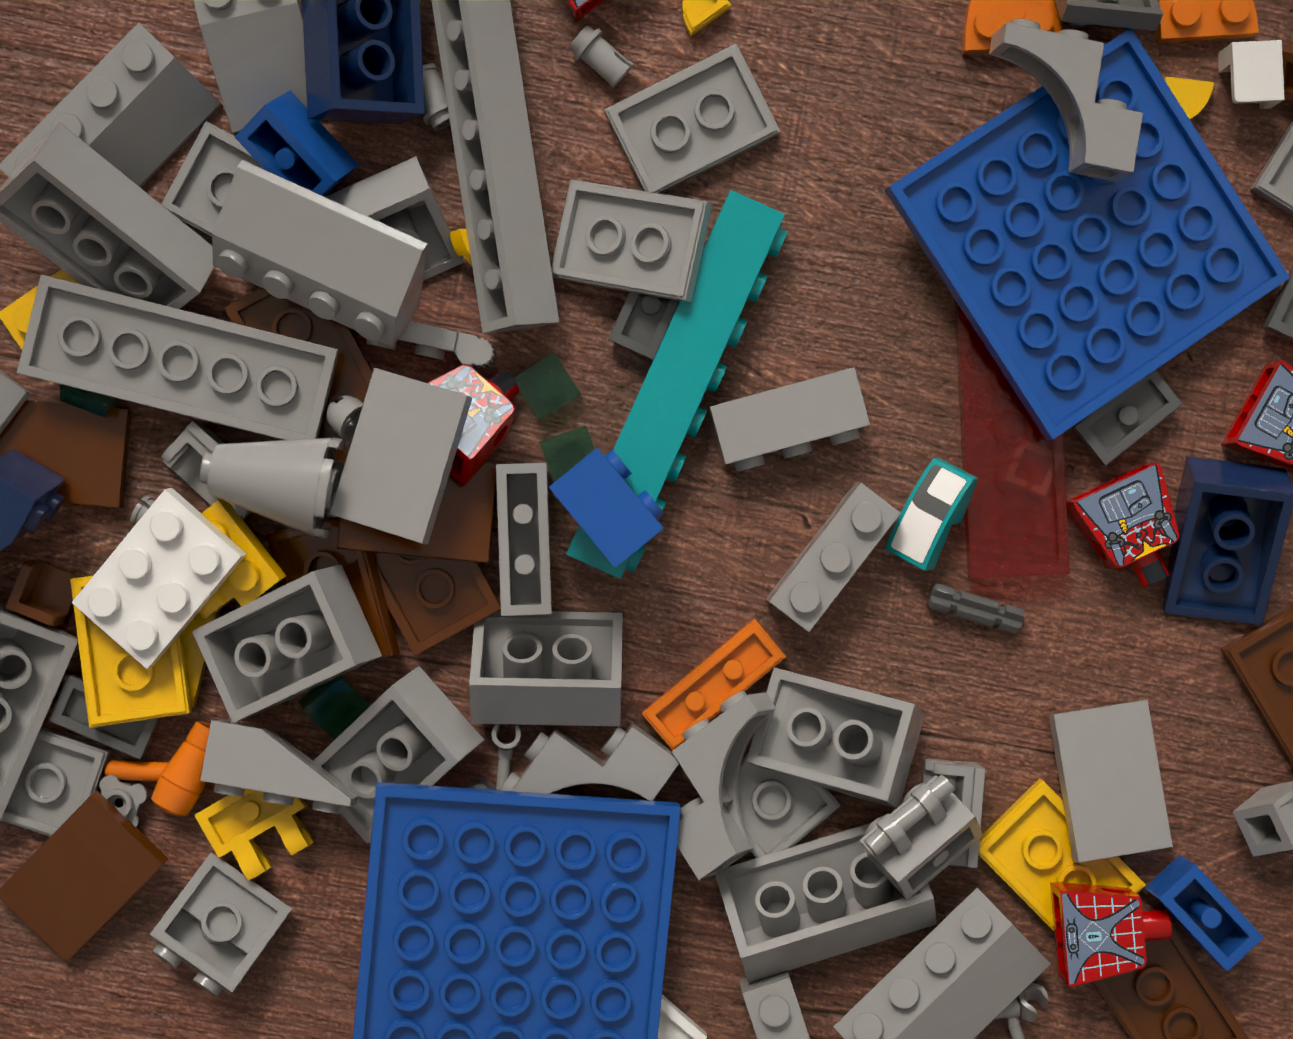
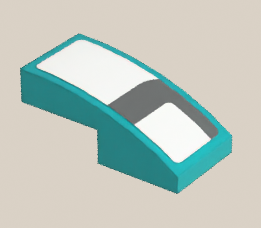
(929, 512)

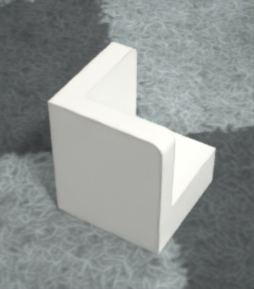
(1254, 71)

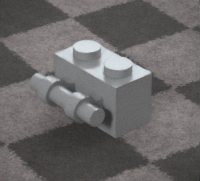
(921, 836)

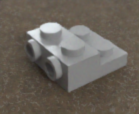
(218, 926)

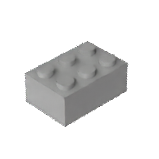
(286, 642)

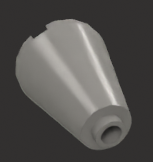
(278, 479)

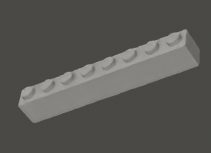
(495, 164)

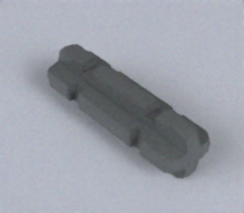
(975, 608)

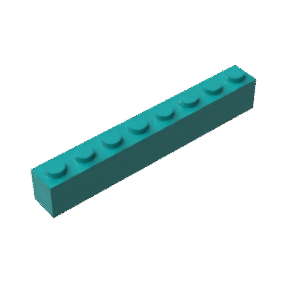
(690, 357)

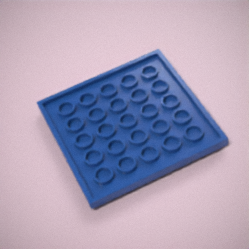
(1079, 274)
(514, 915)

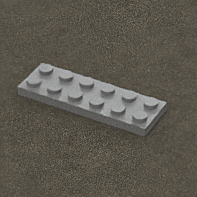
(177, 360)

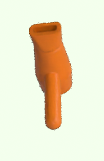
(177, 780)

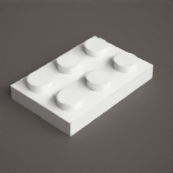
(159, 578)

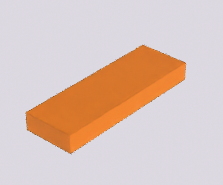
(713, 681)

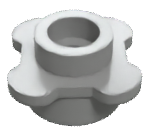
(131, 794)

